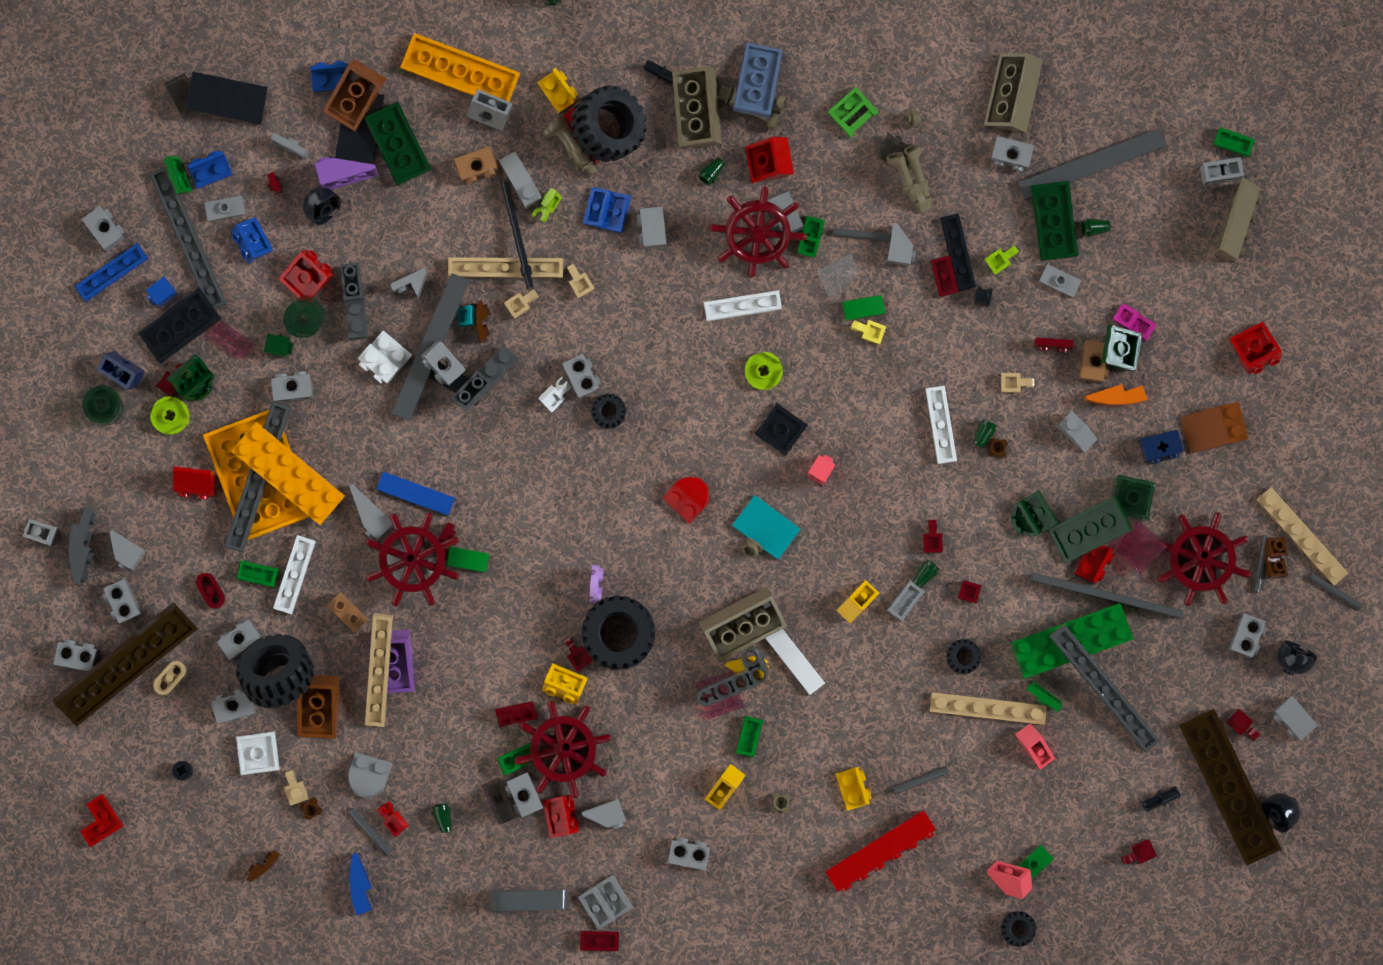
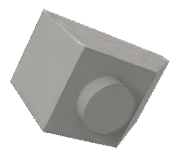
(900, 248)
(1077, 431)
(126, 552)
(607, 814)

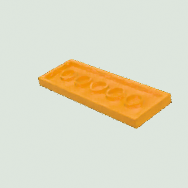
(458, 68)
(287, 473)

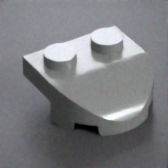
(368, 775)

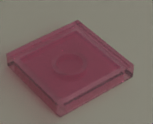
(1139, 547)
(724, 706)

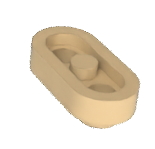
(170, 678)

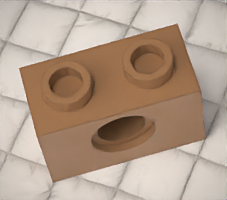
(465, 162)
(1088, 371)
(348, 613)

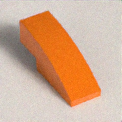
(1117, 396)

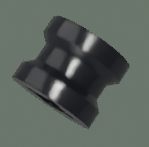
(983, 296)
(186, 770)

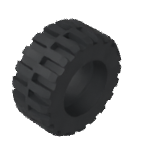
(623, 108)
(618, 606)
(282, 686)

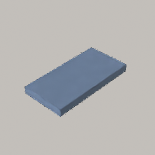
(758, 80)

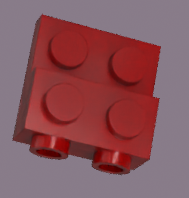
(306, 274)
(1256, 348)

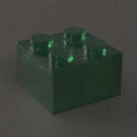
(1134, 496)

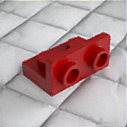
(1093, 563)
(560, 816)

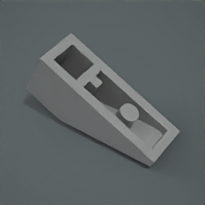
(520, 180)
(372, 518)

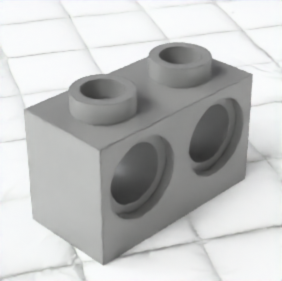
(1221, 171)
(577, 378)
(126, 599)
(1242, 633)
(75, 660)
(688, 859)

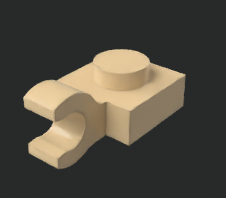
(580, 283)
(519, 304)
(1012, 383)
(295, 791)

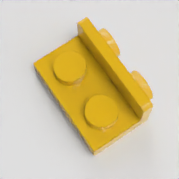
(558, 91)
(564, 684)
(853, 788)

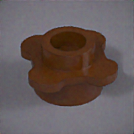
(1002, 447)
(309, 814)

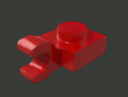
(394, 821)

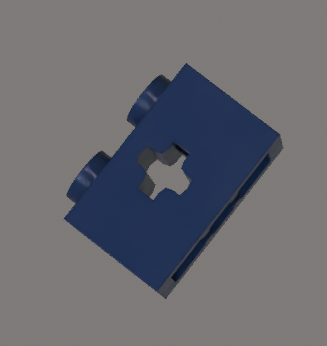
(120, 370)
(1169, 439)

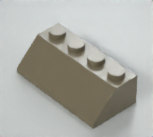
(1013, 92)
(697, 107)
(1237, 220)
(743, 624)

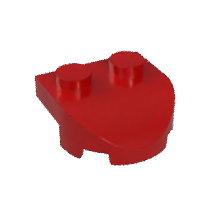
(688, 497)

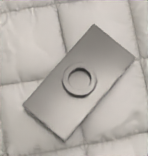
(290, 145)
(225, 208)
(1060, 281)
(905, 601)

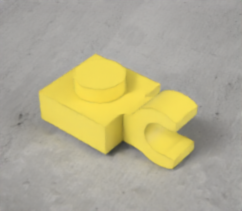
(871, 331)

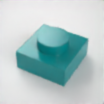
(466, 316)

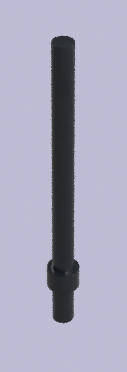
(525, 269)

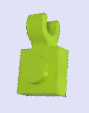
(549, 203)
(999, 261)

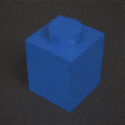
(160, 292)

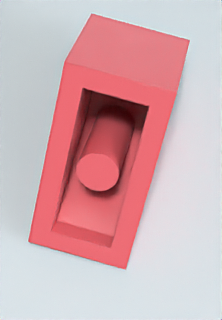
(821, 469)
(1035, 746)
(1011, 879)

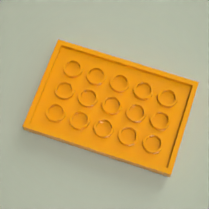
(274, 509)

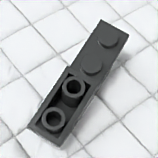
(354, 301)
(485, 379)
(79, 554)

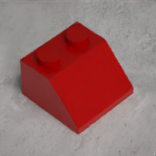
(769, 159)
(194, 482)

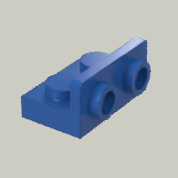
(327, 76)
(210, 169)
(251, 240)

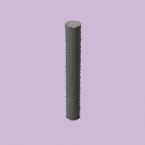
(861, 234)
(1260, 566)
(1335, 591)
(920, 780)
(370, 832)

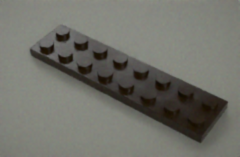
(125, 664)
(1230, 787)

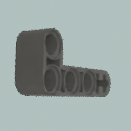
(731, 681)
(528, 900)

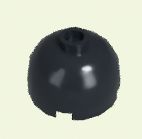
(320, 204)
(1295, 659)
(1282, 810)

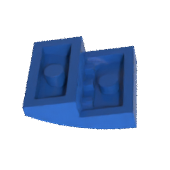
(607, 210)

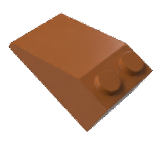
(354, 94)
(1214, 428)
(319, 708)

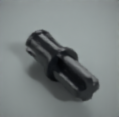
(659, 71)
(1161, 799)

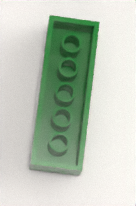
(1094, 632)

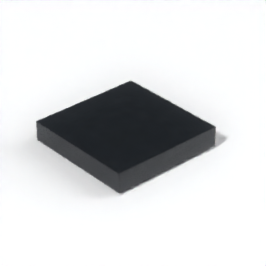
(781, 429)

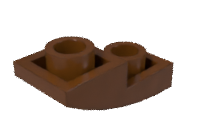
(482, 316)
(1274, 557)
(258, 870)

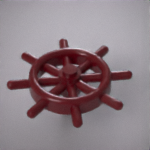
(757, 231)
(412, 559)
(1203, 559)
(562, 749)

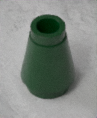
(711, 172)
(1093, 227)
(984, 433)
(925, 573)
(442, 816)

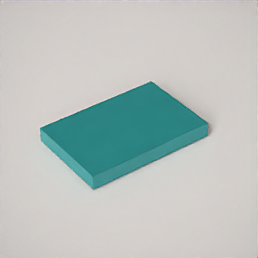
(766, 527)

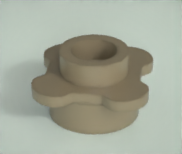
(913, 118)
(752, 548)
(785, 806)

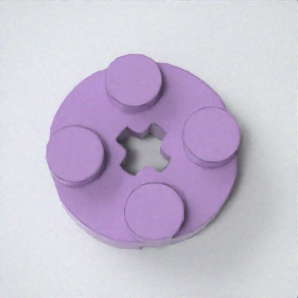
(595, 590)

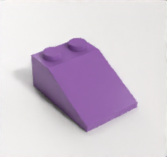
(339, 172)
(401, 663)

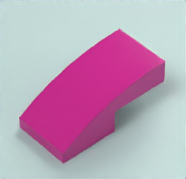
(1133, 321)

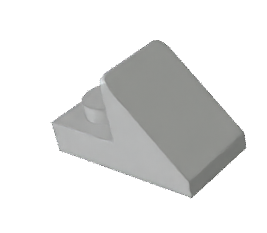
(415, 280)
(40, 532)

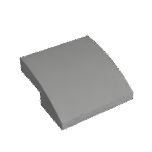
(605, 902)

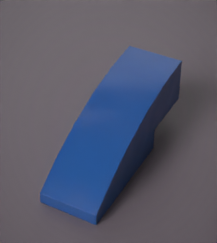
(358, 885)

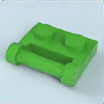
(848, 107)

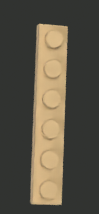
(504, 267)
(1302, 536)
(378, 669)
(988, 708)

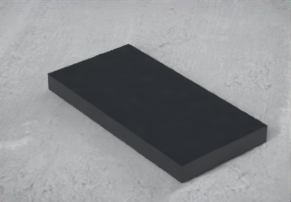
(226, 98)
(358, 144)
(180, 325)

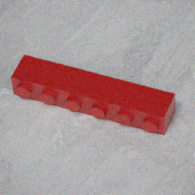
(881, 850)

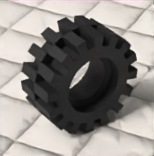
(611, 422)
(975, 656)
(1028, 935)

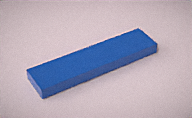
(111, 272)
(415, 493)

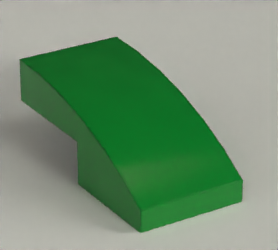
(813, 229)
(863, 308)
(467, 559)

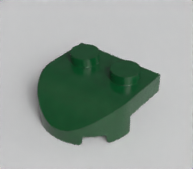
(192, 379)
(1033, 515)

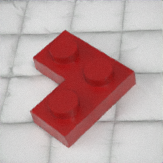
(106, 821)

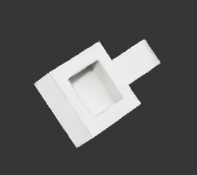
(553, 395)

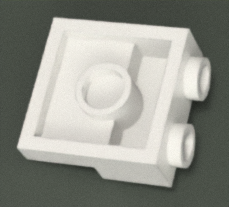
(384, 358)

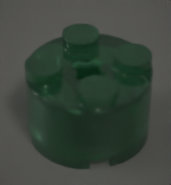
(298, 326)
(101, 395)

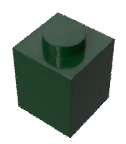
(278, 346)

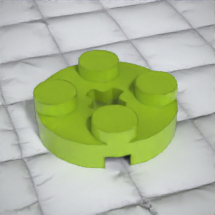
(773, 366)
(160, 411)

